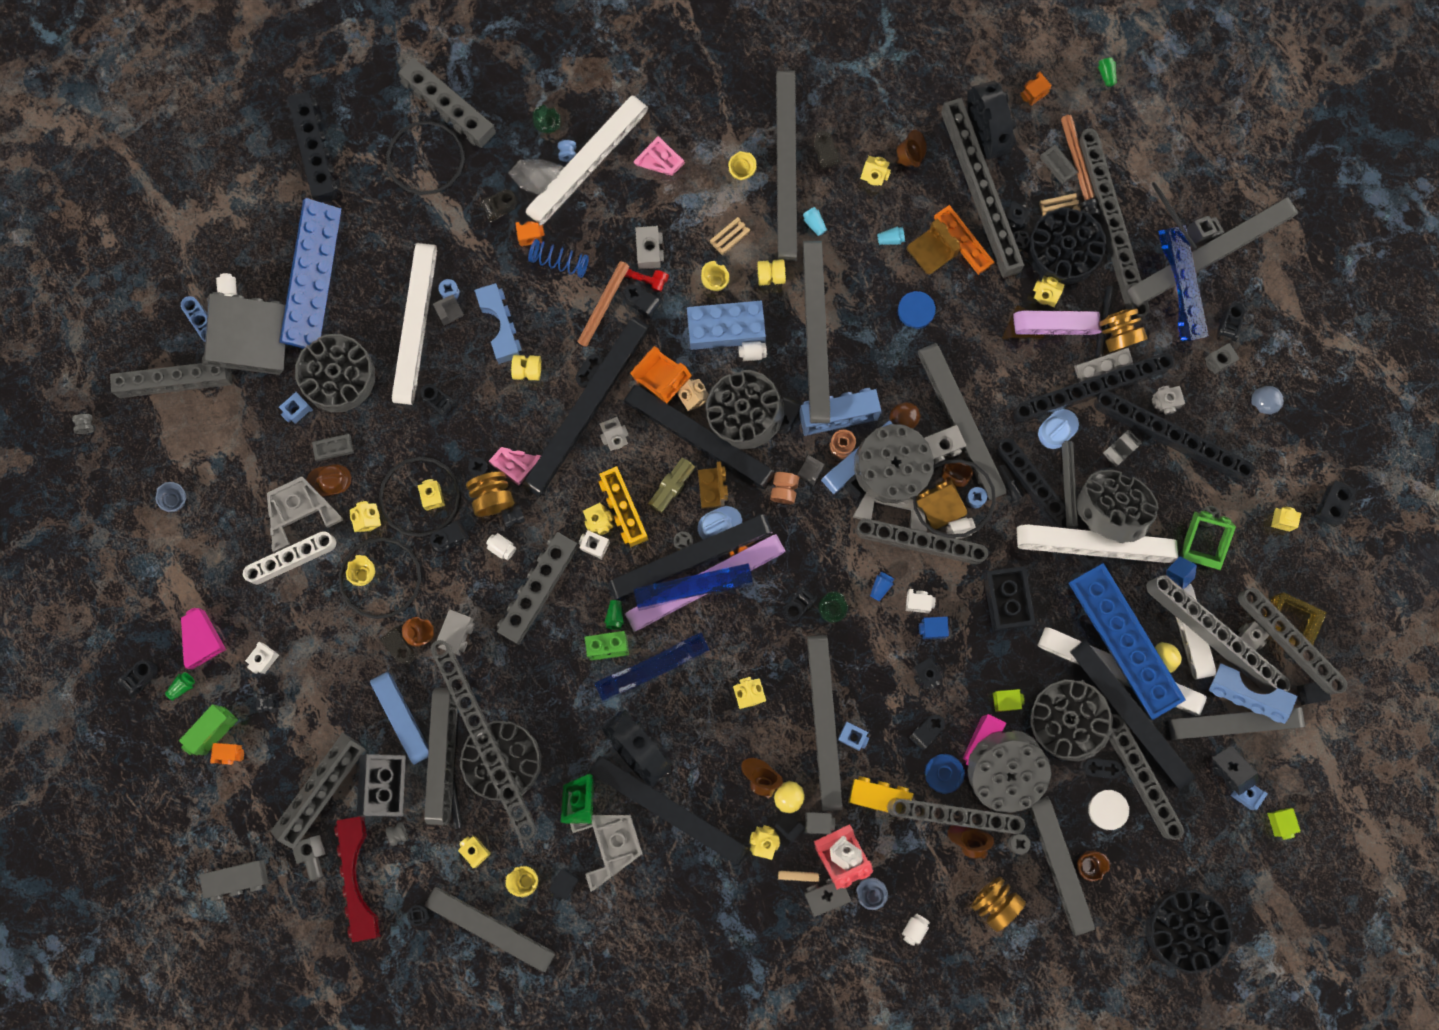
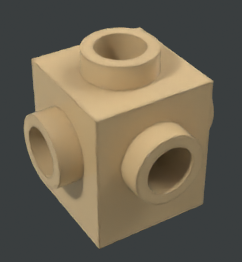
(693, 394)

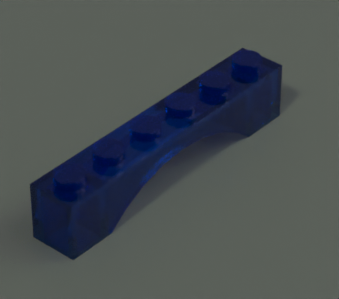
(1191, 314)
(691, 586)
(652, 668)

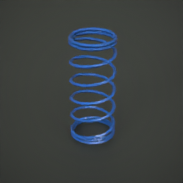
(584, 261)

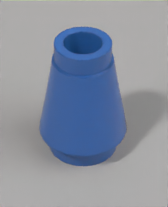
(881, 586)

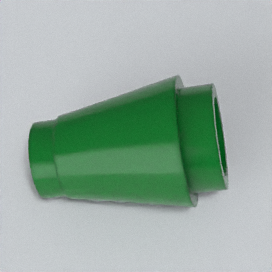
(1108, 71)
(614, 615)
(180, 685)

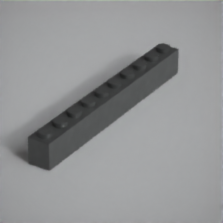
(982, 188)

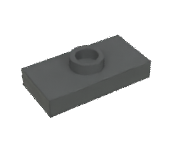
(1059, 164)
(332, 447)

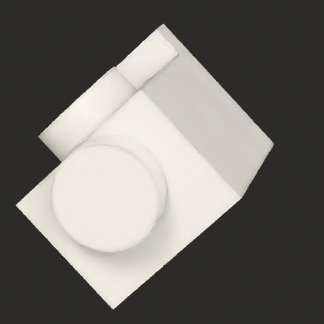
(602, 544)
(919, 602)
(268, 658)
(845, 854)

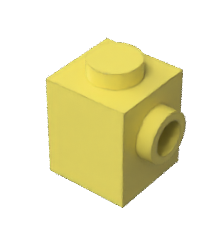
(431, 494)

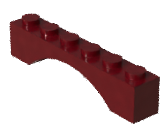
(362, 919)

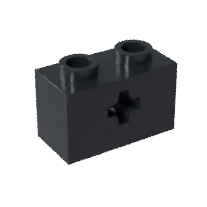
(1234, 770)

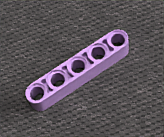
(1057, 322)

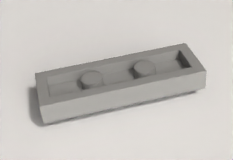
(1103, 364)

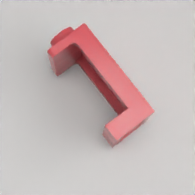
(838, 875)

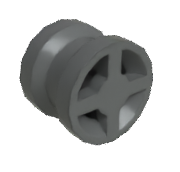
(83, 424)
(1213, 510)
(681, 539)
(396, 834)
(1015, 844)

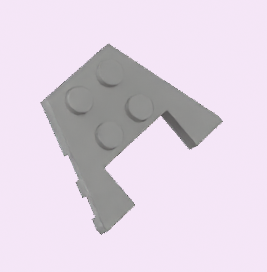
(293, 503)
(866, 506)
(616, 843)

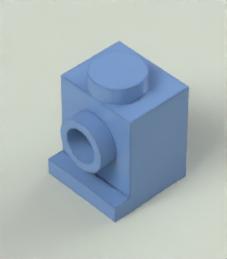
(293, 403)
(846, 732)
(1255, 799)

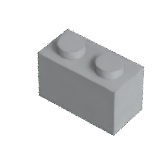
(455, 631)

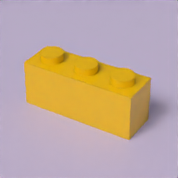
(876, 795)

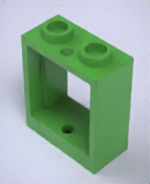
(1205, 559)
(601, 645)
(208, 730)

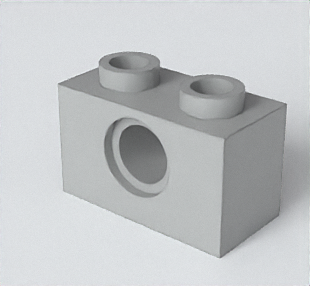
(649, 258)
(951, 438)

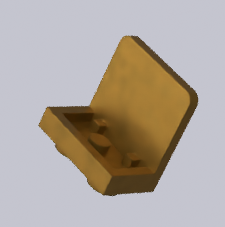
(934, 247)
(941, 504)

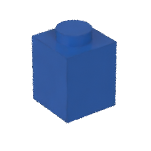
(1182, 572)
(934, 628)

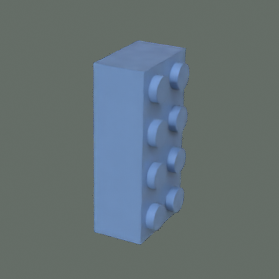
(725, 324)
(844, 412)

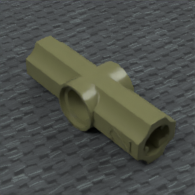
(671, 485)

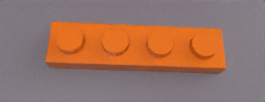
(970, 247)

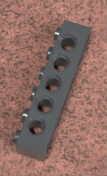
(416, 71)
(169, 380)
(517, 633)
(317, 790)

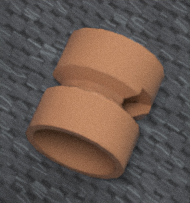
(842, 444)
(784, 489)

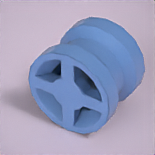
(567, 150)
(447, 292)
(973, 500)

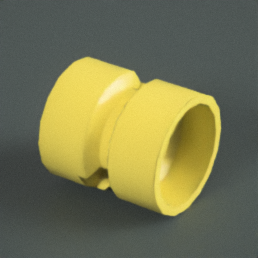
(771, 272)
(526, 367)

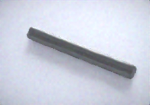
(1069, 484)

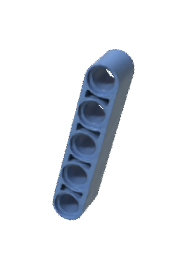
(838, 476)
(400, 717)

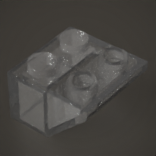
(535, 174)

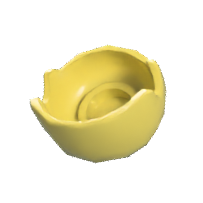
(742, 165)
(714, 276)
(360, 571)
(1170, 655)
(789, 797)
(522, 881)

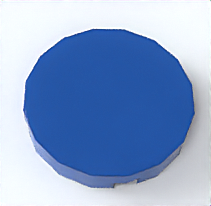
(916, 309)
(944, 773)

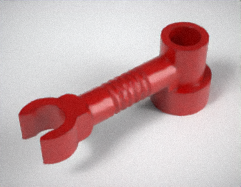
(656, 281)

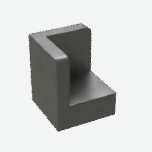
(448, 309)
(811, 470)

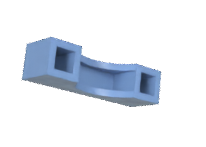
(491, 302)
(1275, 705)

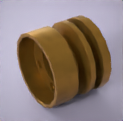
(1123, 330)
(489, 494)
(1001, 907)

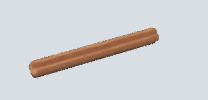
(1078, 157)
(603, 304)

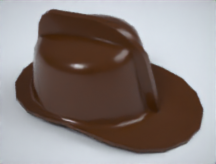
(912, 149)
(329, 479)
(761, 776)
(971, 840)

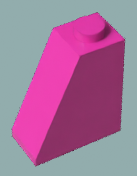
(199, 639)
(985, 727)

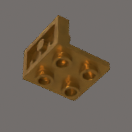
(711, 487)

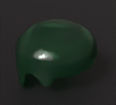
(546, 119)
(833, 607)

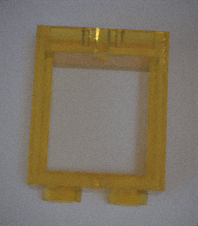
(1314, 622)

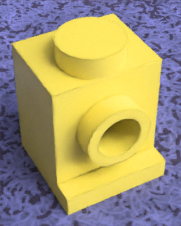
(1286, 519)
(480, 854)

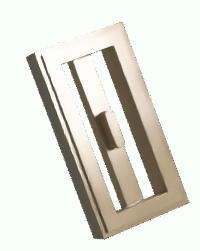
(1074, 203)
(741, 225)
(800, 876)

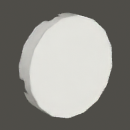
(1108, 809)

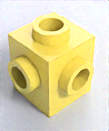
(875, 170)
(1048, 291)
(365, 517)
(598, 519)
(749, 692)
(764, 842)

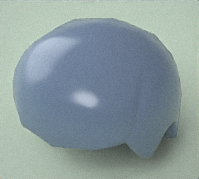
(1267, 400)
(170, 497)
(872, 893)

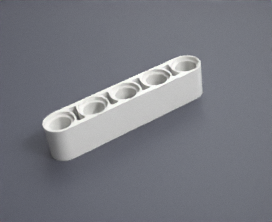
(279, 558)
(1196, 649)

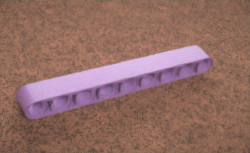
(754, 555)

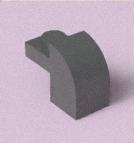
(1204, 230)
(1122, 448)

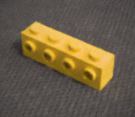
(625, 511)

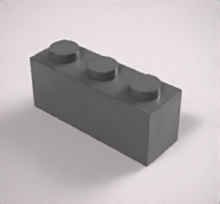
(233, 880)

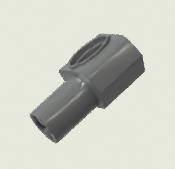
(311, 861)

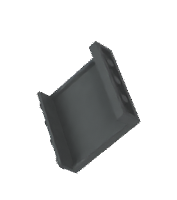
(244, 334)

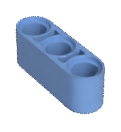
(195, 315)

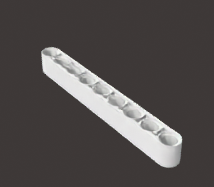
(587, 160)
(414, 324)
(1093, 544)
(1061, 645)

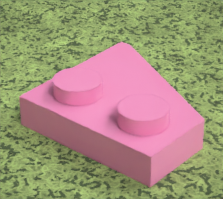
(660, 158)
(514, 464)

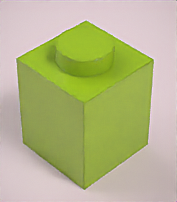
(1008, 700)
(1284, 823)

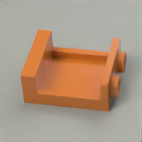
(660, 375)

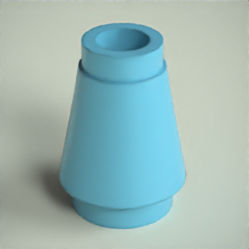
(815, 221)
(891, 236)

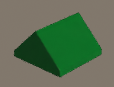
(578, 800)

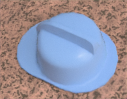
(1058, 428)
(718, 521)

